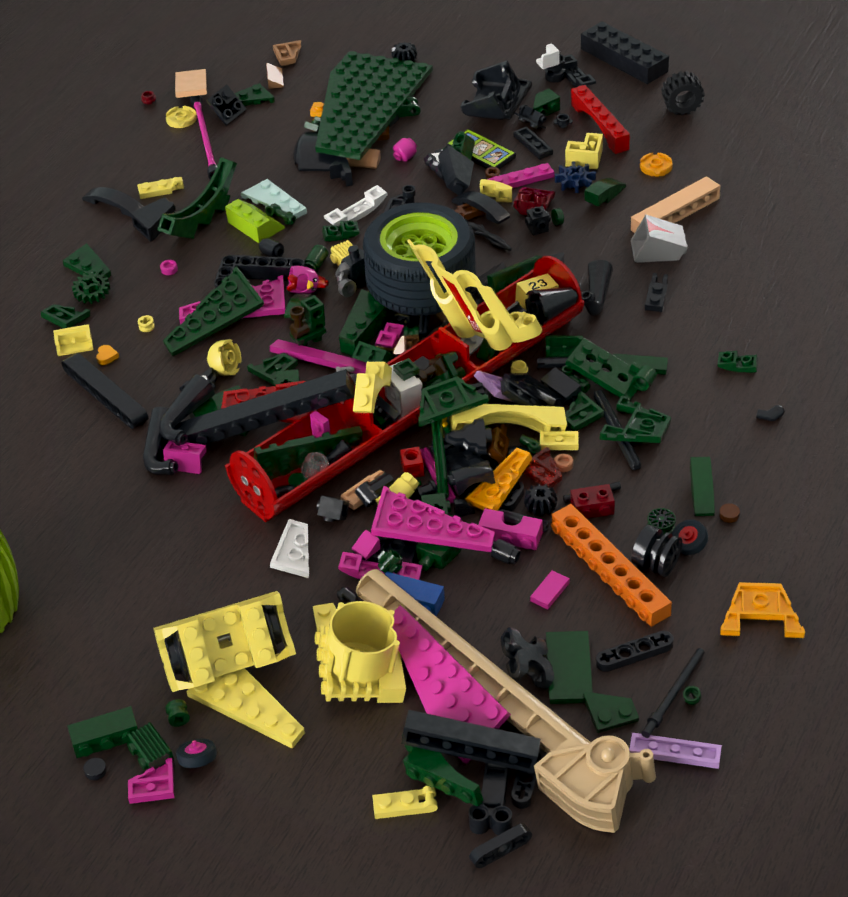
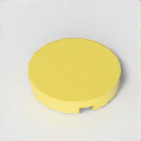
(181, 117)

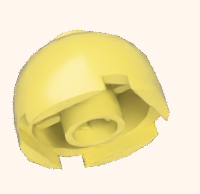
(224, 357)

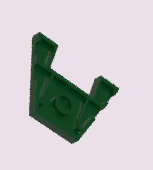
(642, 427)

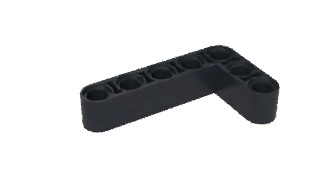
(256, 267)

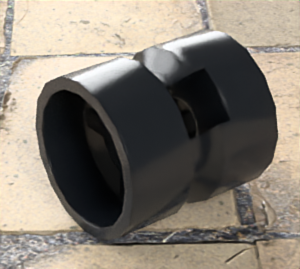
(557, 72)

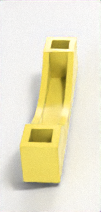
(534, 417)

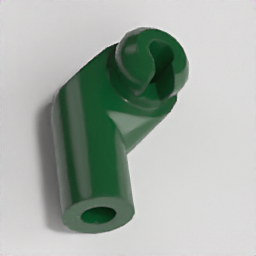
(532, 444)

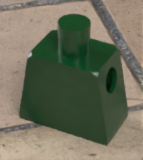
(435, 555)

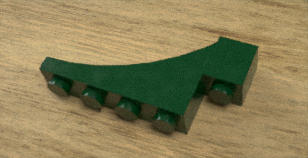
(438, 773)

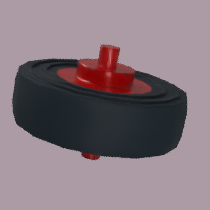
(693, 536)

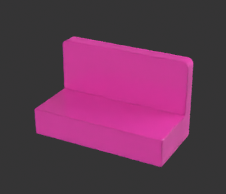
(186, 455)

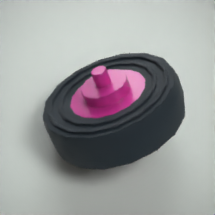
(196, 753)

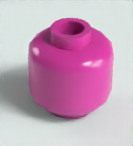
(404, 149)

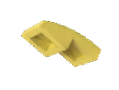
(496, 189)

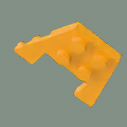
(761, 602)

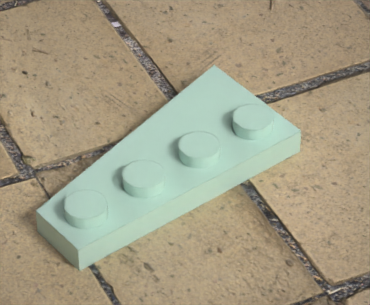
(268, 193)

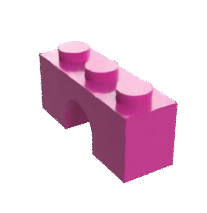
(524, 535)

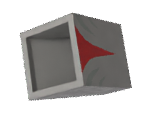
(658, 241)

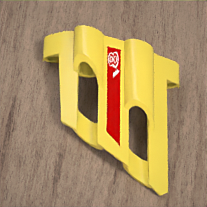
(459, 307)

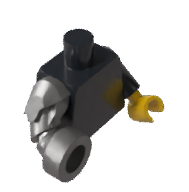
(351, 272)

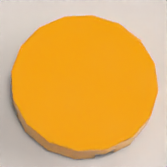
(656, 165)

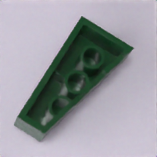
(363, 322)

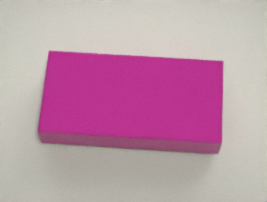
(549, 589)

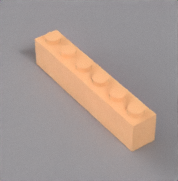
(681, 203)

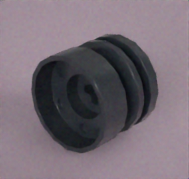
(656, 550)

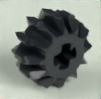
(404, 51)
(540, 499)

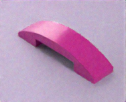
(356, 567)

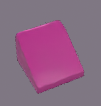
(366, 545)

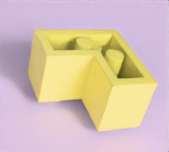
(585, 152)

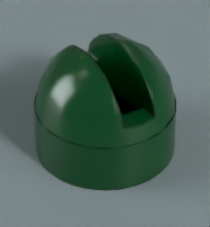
(695, 693)

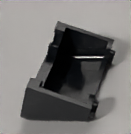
(495, 93)

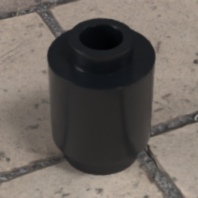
(271, 247)
(505, 552)

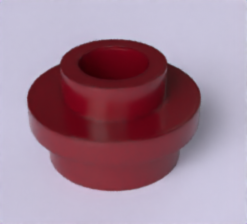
(148, 97)

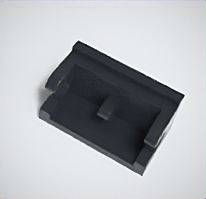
(562, 385)

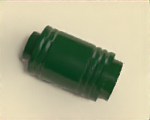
(316, 257)

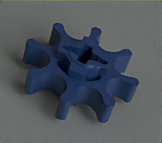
(575, 177)

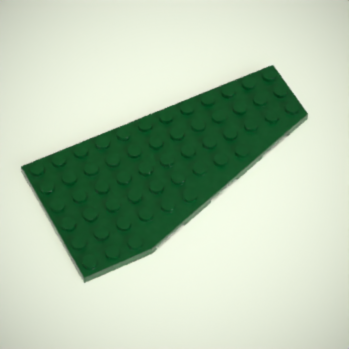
(363, 100)

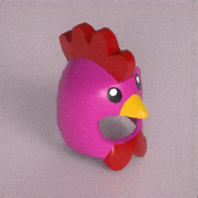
(304, 280)

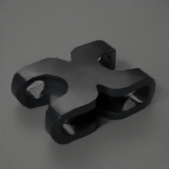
(527, 658)

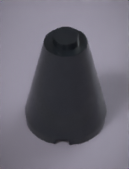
(550, 302)

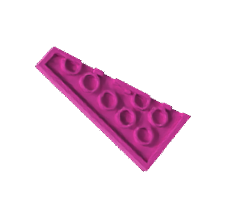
(270, 292)

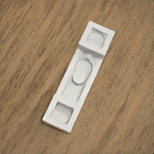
(357, 211)

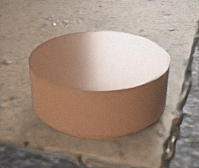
(564, 462)

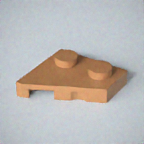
(287, 52)

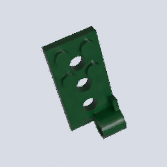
(635, 376)

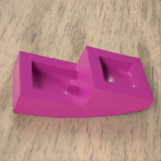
(390, 336)

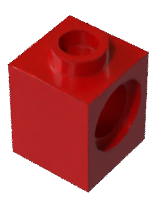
(412, 461)

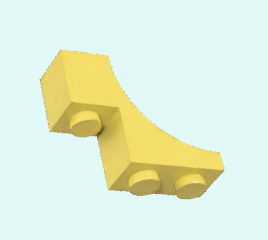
(369, 384)

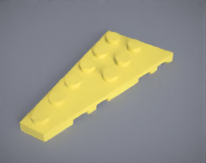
(249, 703)

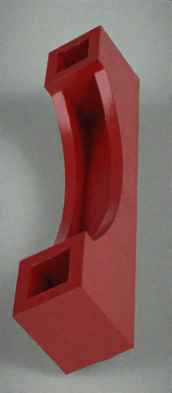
(616, 135)

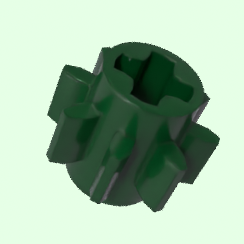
(389, 561)

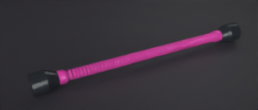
(197, 102)

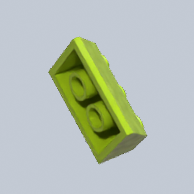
(252, 220)

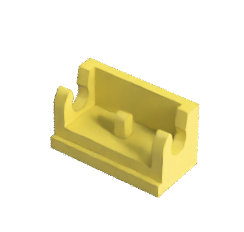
(73, 340)

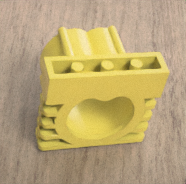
(356, 673)

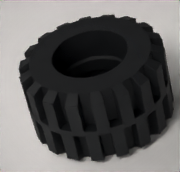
(677, 84)

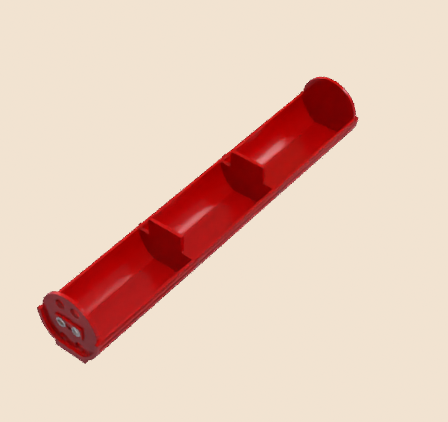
(258, 490)

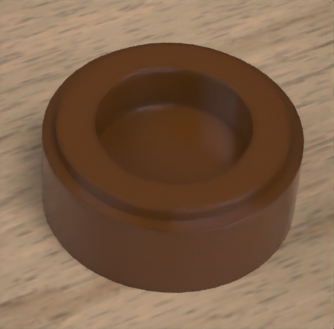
(729, 513)

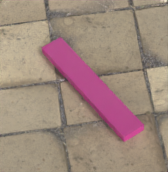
(317, 356)

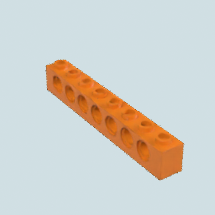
(611, 565)

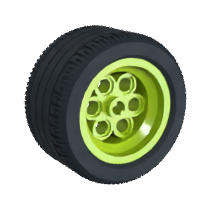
(393, 269)

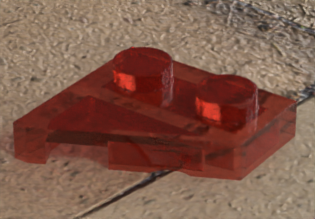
(543, 469)

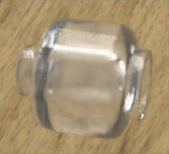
(313, 464)

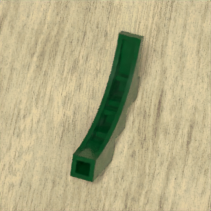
(214, 196)

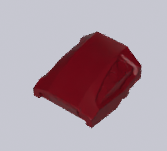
(529, 198)

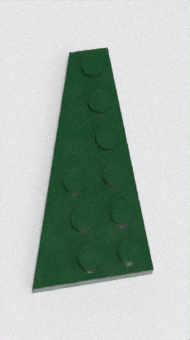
(219, 309)
(290, 456)

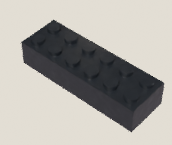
(624, 52)

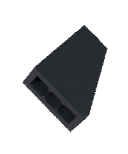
(455, 169)
(148, 218)

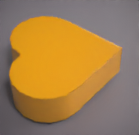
(106, 355)

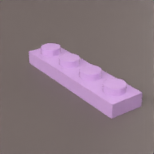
(678, 750)

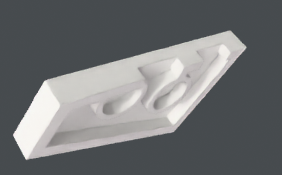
(292, 550)

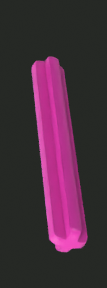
(429, 462)

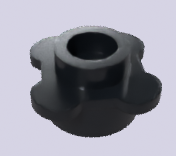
(563, 120)

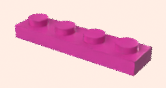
(526, 176)

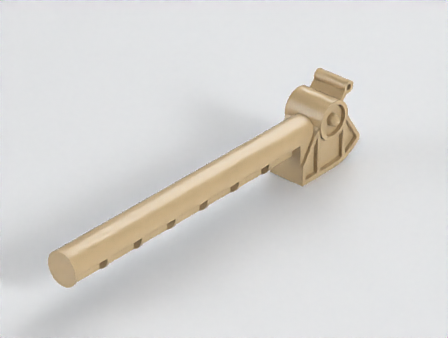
(576, 774)

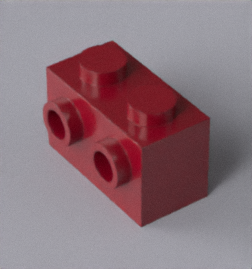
(593, 501)

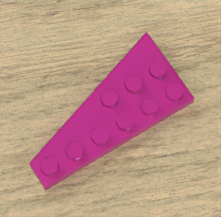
(420, 522)

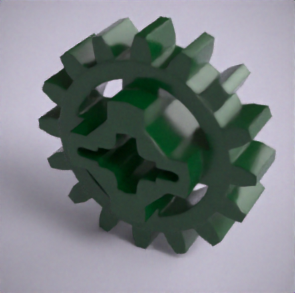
(91, 287)

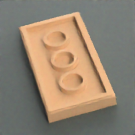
(190, 83)

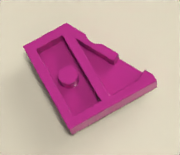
(152, 784)

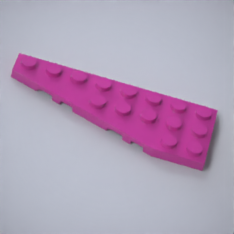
(441, 680)

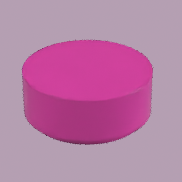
(168, 267)

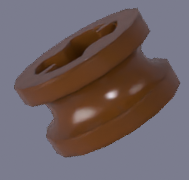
(492, 172)

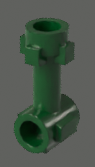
(275, 209)
(585, 386)

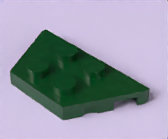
(448, 399)

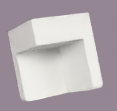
(550, 58)

